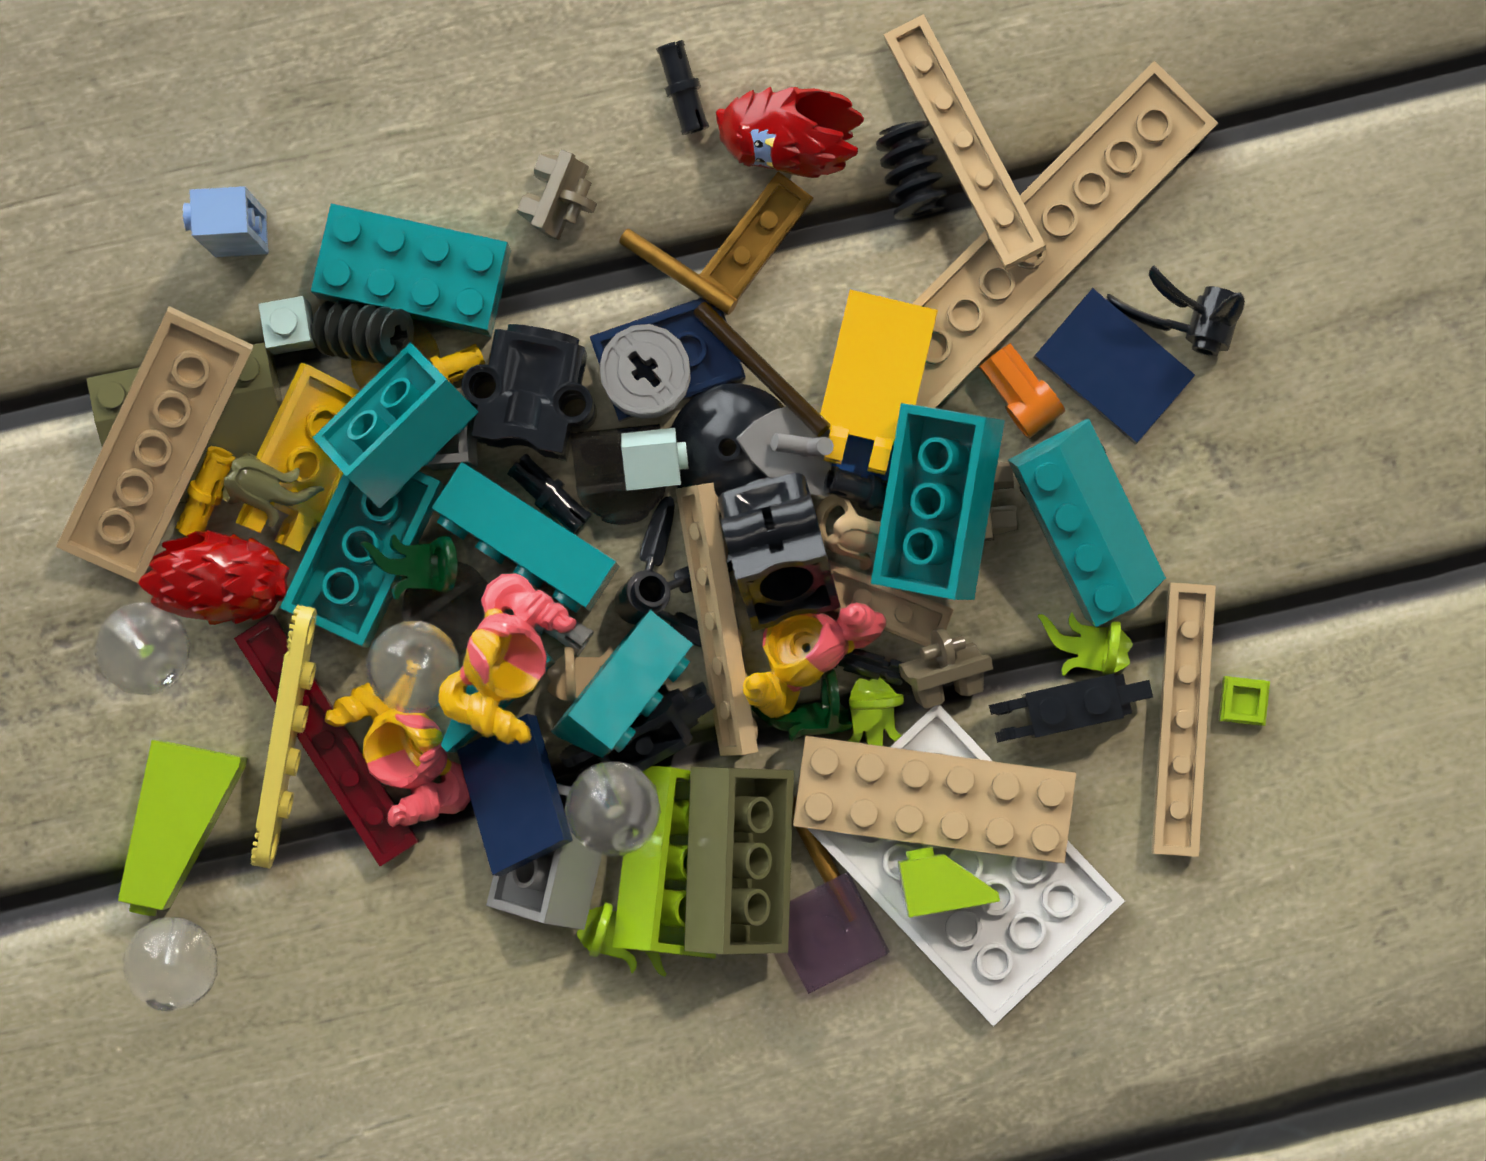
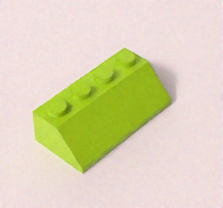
(655, 876)

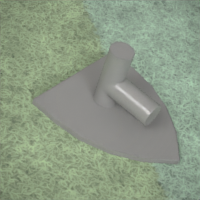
(785, 445)

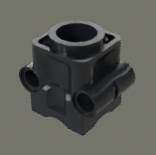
(534, 380)
(777, 550)

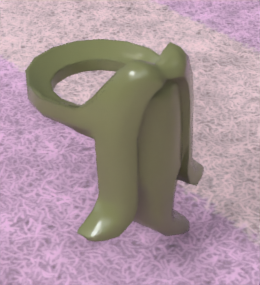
(259, 484)

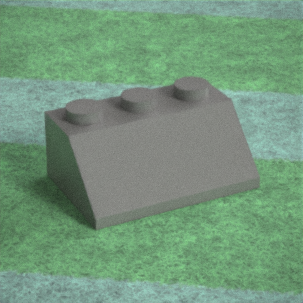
(553, 887)

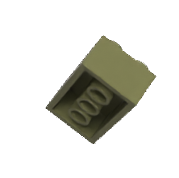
(739, 860)

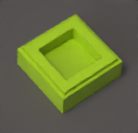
(1244, 701)

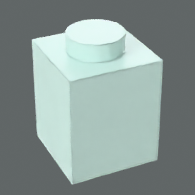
(287, 325)
(653, 458)

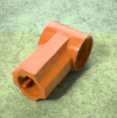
(1028, 400)

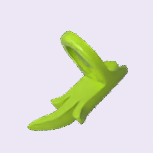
(1096, 648)
(873, 711)
(599, 938)

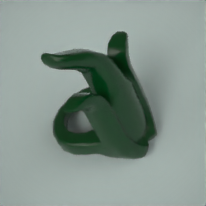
(423, 565)
(817, 717)

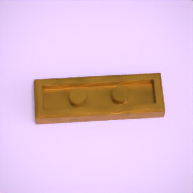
(757, 236)

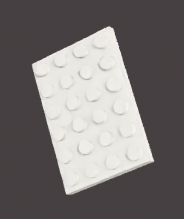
(994, 948)

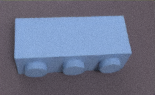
(227, 221)

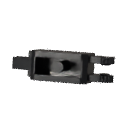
(1072, 706)
(656, 736)

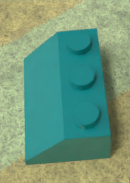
(395, 425)
(625, 687)

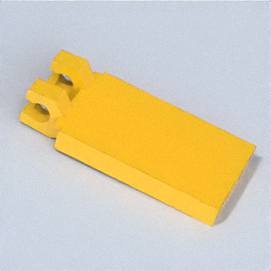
(874, 371)
(289, 445)

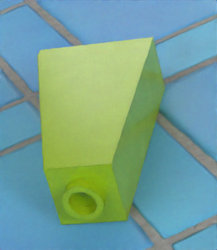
(174, 816)

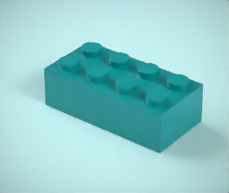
(413, 267)
(937, 502)
(526, 537)
(337, 570)

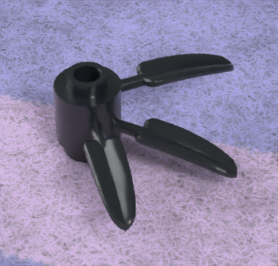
(1212, 317)
(649, 589)

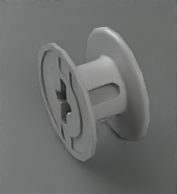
(651, 346)

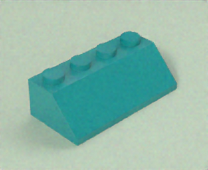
(1088, 522)

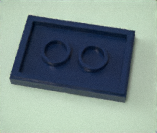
(708, 357)
(1114, 366)
(514, 799)

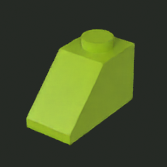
(939, 884)

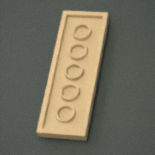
(154, 445)
(934, 799)

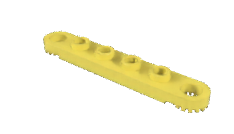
(288, 720)

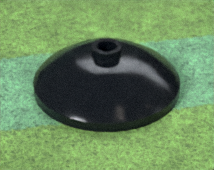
(711, 420)

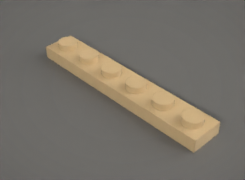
(964, 142)
(717, 619)
(1183, 719)

